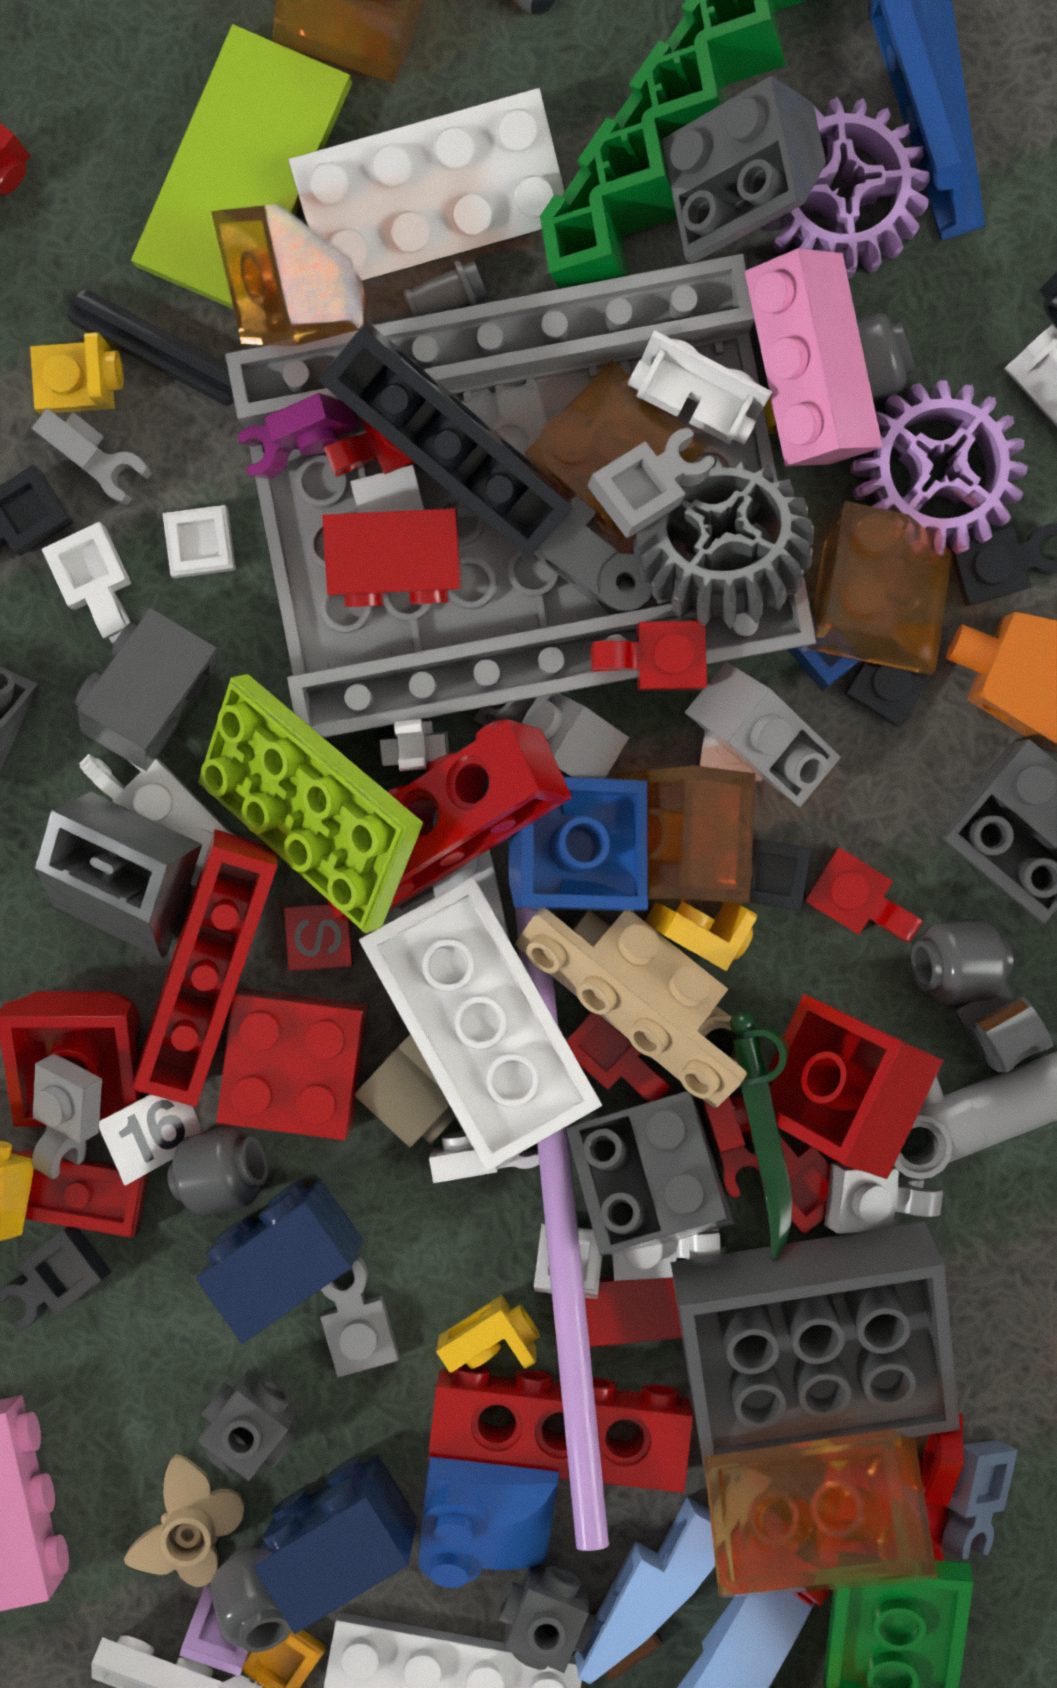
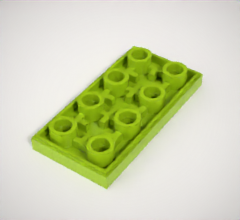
(250, 120)
(309, 803)

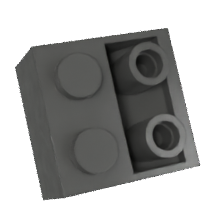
(742, 165)
(1011, 827)
(117, 870)
(649, 1175)

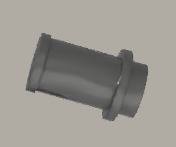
(447, 291)

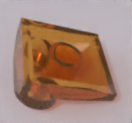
(597, 430)

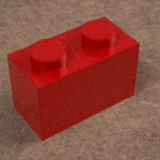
(392, 554)

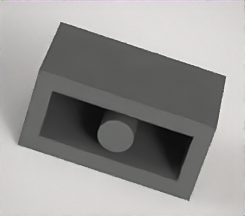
(145, 688)

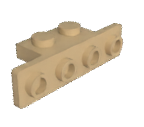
(642, 991)

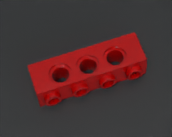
(521, 789)
(205, 968)
(648, 1461)

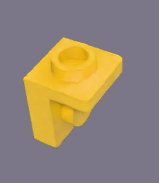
(76, 375)
(713, 939)
(478, 1336)

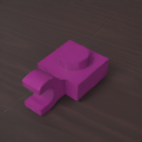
(301, 426)

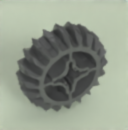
(731, 562)

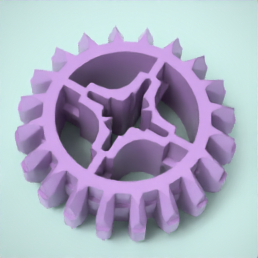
(892, 177)
(972, 425)

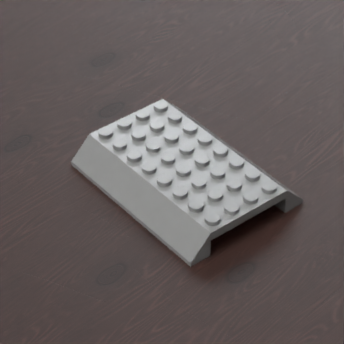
(515, 621)

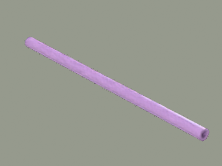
(569, 1311)

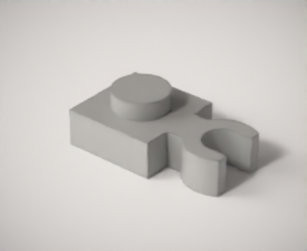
(646, 486)
(358, 1328)

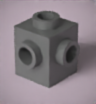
(260, 1408)
(546, 1617)

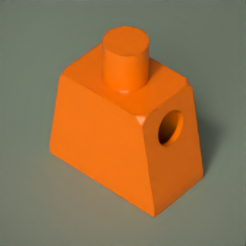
(1014, 673)

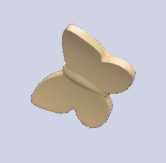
(189, 1527)

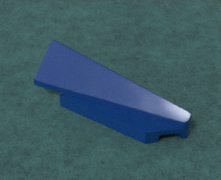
(929, 87)

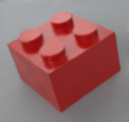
(292, 1063)
(849, 1087)

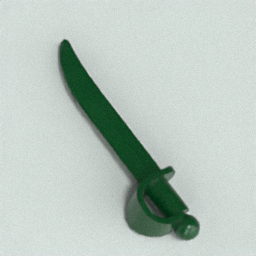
(763, 1121)

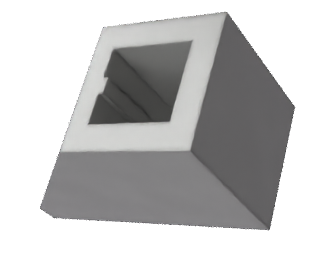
(763, 733)
(577, 736)

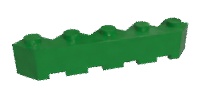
(624, 166)

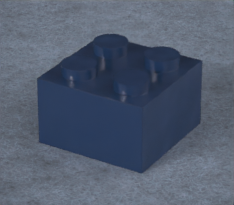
(280, 1260)
(335, 1542)

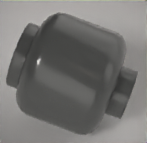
(885, 355)
(961, 961)
(217, 1171)
(244, 1605)

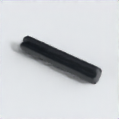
(152, 345)

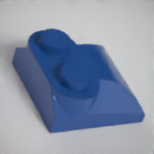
(585, 851)
(484, 1519)

